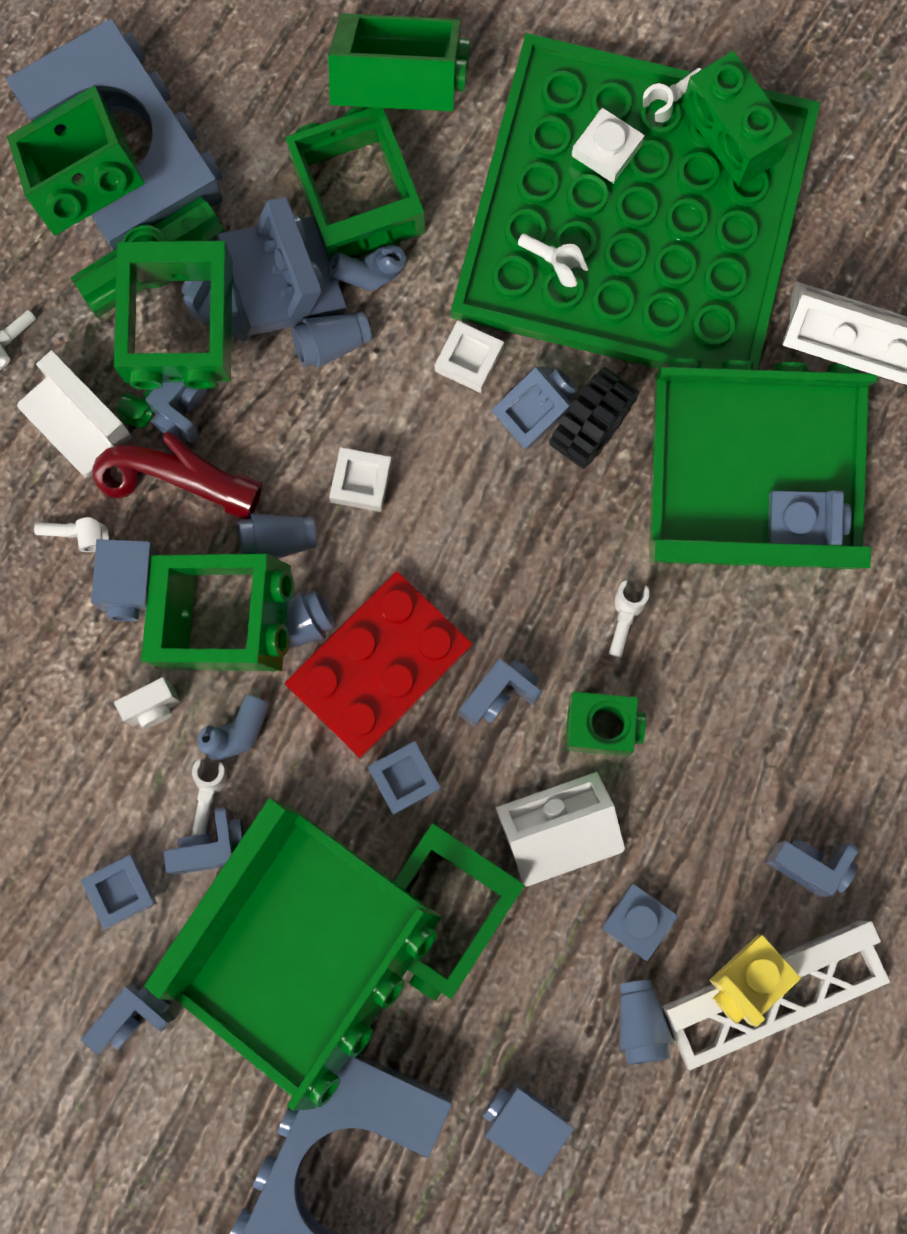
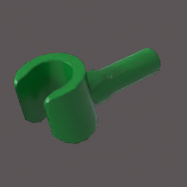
(135, 409)

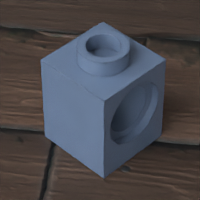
(122, 578)
(526, 1127)

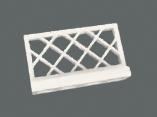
(848, 332)

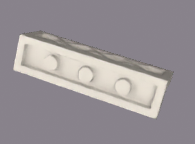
(804, 960)

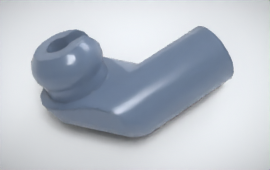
(235, 736)

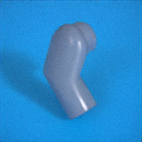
(372, 270)

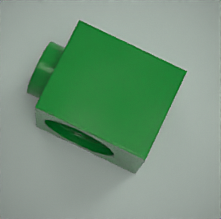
(579, 729)

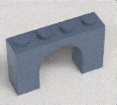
(112, 62)
(366, 1099)

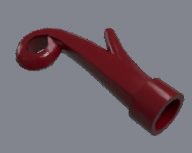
(184, 469)

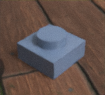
(404, 778)
(118, 891)
(639, 922)

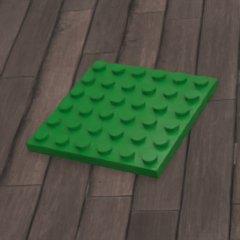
(670, 248)

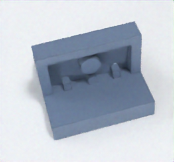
(281, 271)

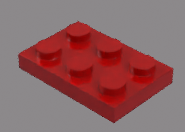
(378, 665)

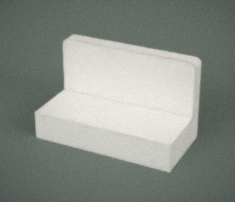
(72, 415)
(561, 829)

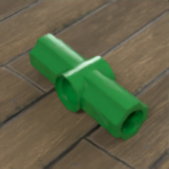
(190, 223)

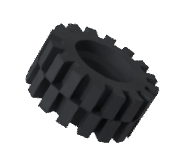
(593, 417)

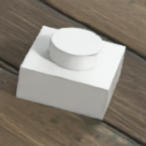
(607, 145)
(469, 356)
(360, 479)
(148, 704)

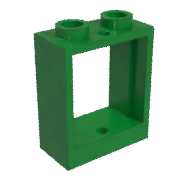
(397, 62)
(88, 146)
(372, 228)
(173, 262)
(171, 607)
(425, 977)

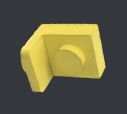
(753, 982)

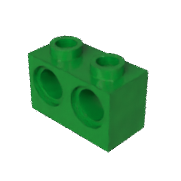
(736, 118)

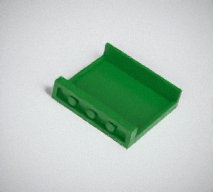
(748, 432)
(295, 953)

